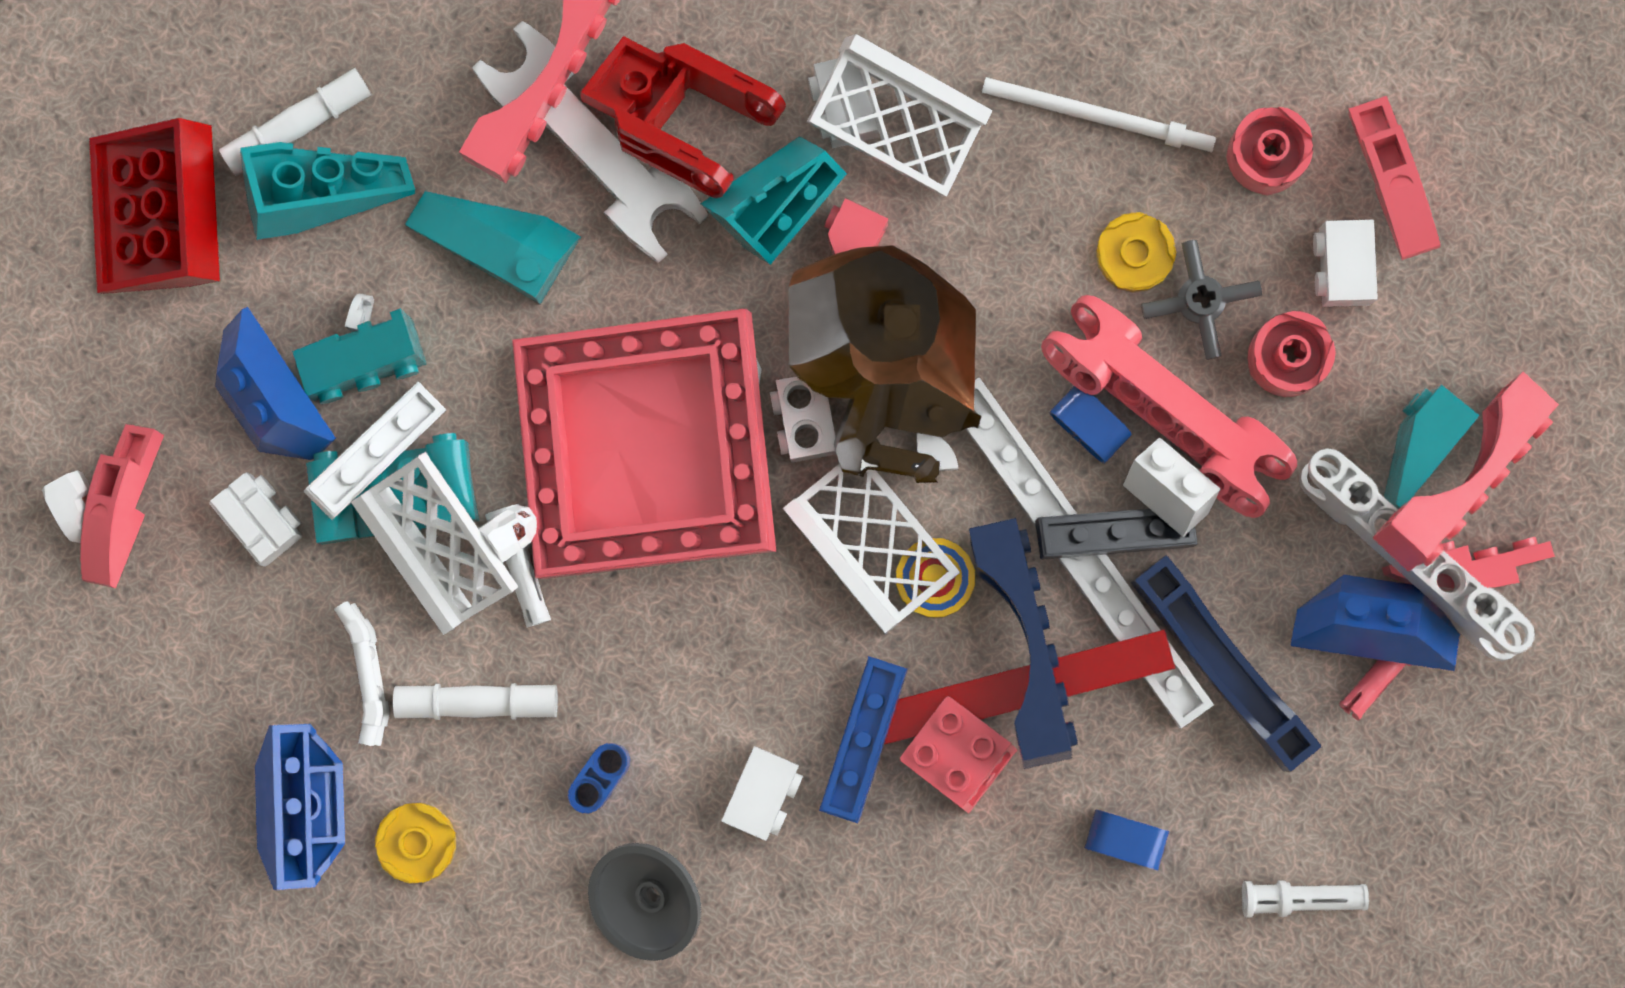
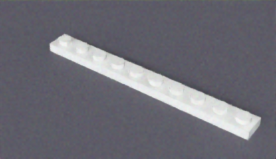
(1093, 574)

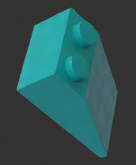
(1424, 439)

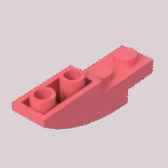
(1395, 177)
(110, 511)
(1489, 566)

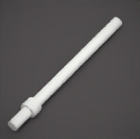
(1173, 134)

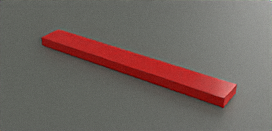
(1007, 689)

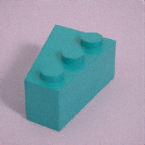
(776, 197)
(360, 358)

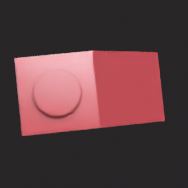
(854, 227)

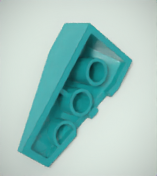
(308, 188)
(503, 242)

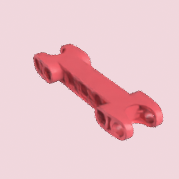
(1116, 363)

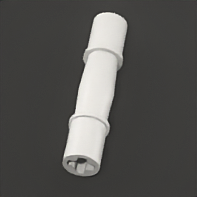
(301, 117)
(475, 701)

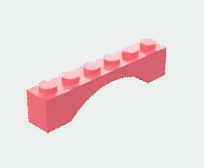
(503, 135)
(1424, 521)

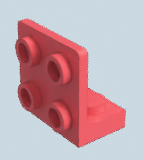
(958, 754)

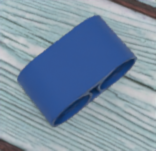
(1090, 424)
(597, 776)
(1126, 839)

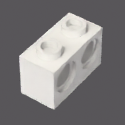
(814, 416)

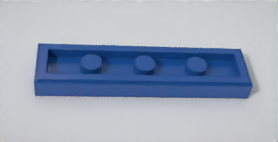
(863, 739)

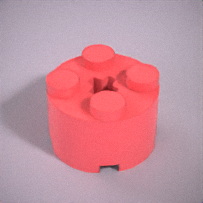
(1258, 131)
(1311, 343)

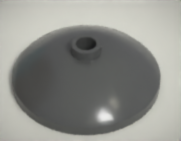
(631, 911)

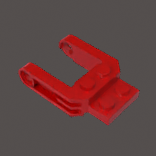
(648, 86)

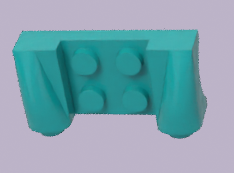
(446, 453)

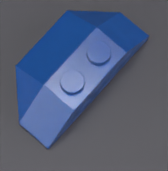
(266, 393)
(1377, 623)
(298, 806)

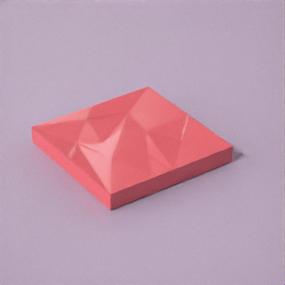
(644, 444)

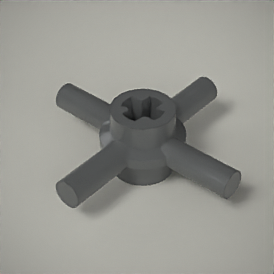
(1209, 288)

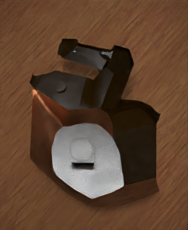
(892, 343)

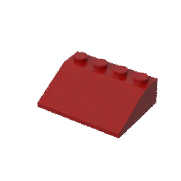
(154, 207)

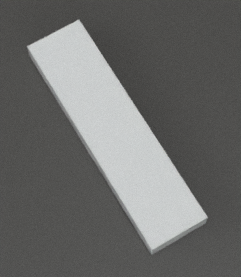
(374, 451)

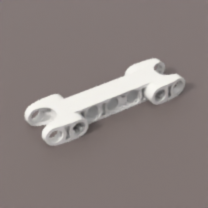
(637, 192)
(1480, 628)

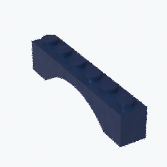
(1002, 564)
(1224, 665)

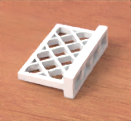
(905, 81)
(417, 557)
(845, 565)

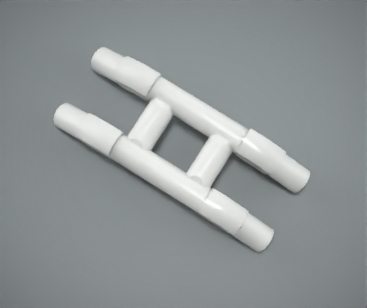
(374, 704)

